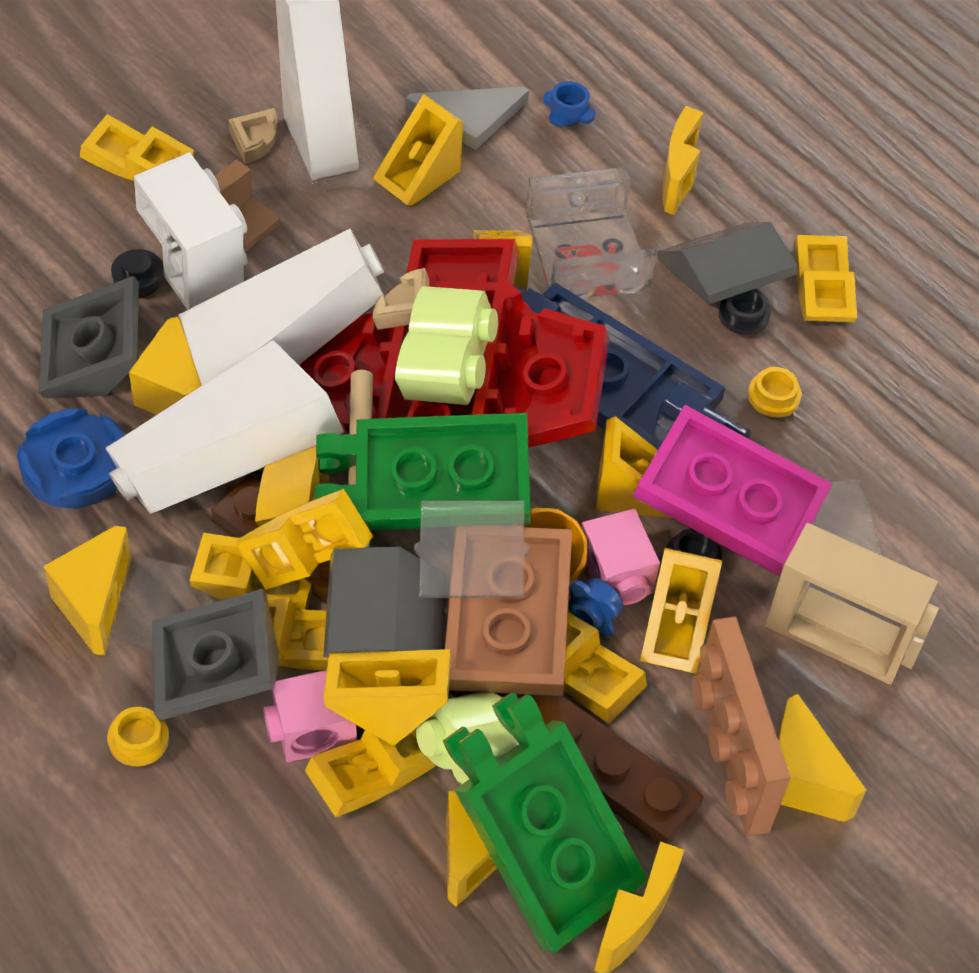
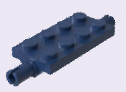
(640, 379)

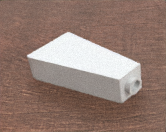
(316, 85)
(293, 303)
(223, 430)

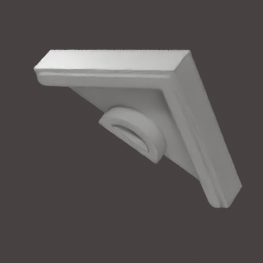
(479, 109)

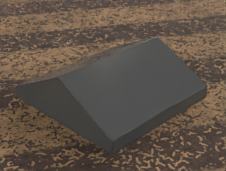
(730, 261)
(90, 342)
(378, 603)
(213, 654)

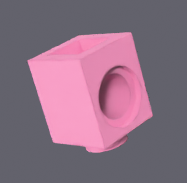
(621, 555)
(303, 721)

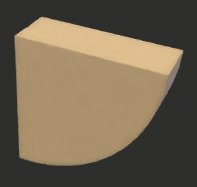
(254, 134)
(397, 305)

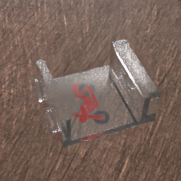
(587, 233)

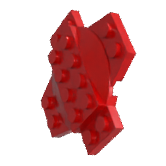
(534, 366)

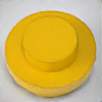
(775, 392)
(137, 737)

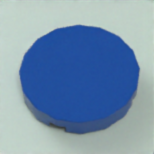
(68, 459)

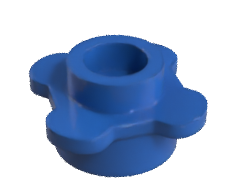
(569, 104)
(595, 604)

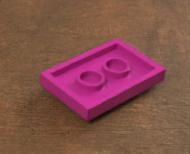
(732, 489)

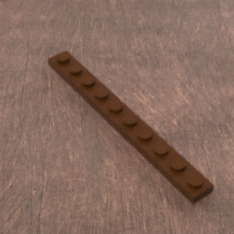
(628, 779)

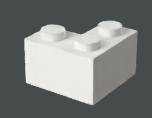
(195, 227)

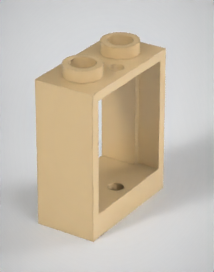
(840, 628)

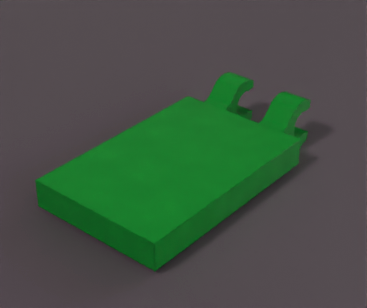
(428, 461)
(544, 823)

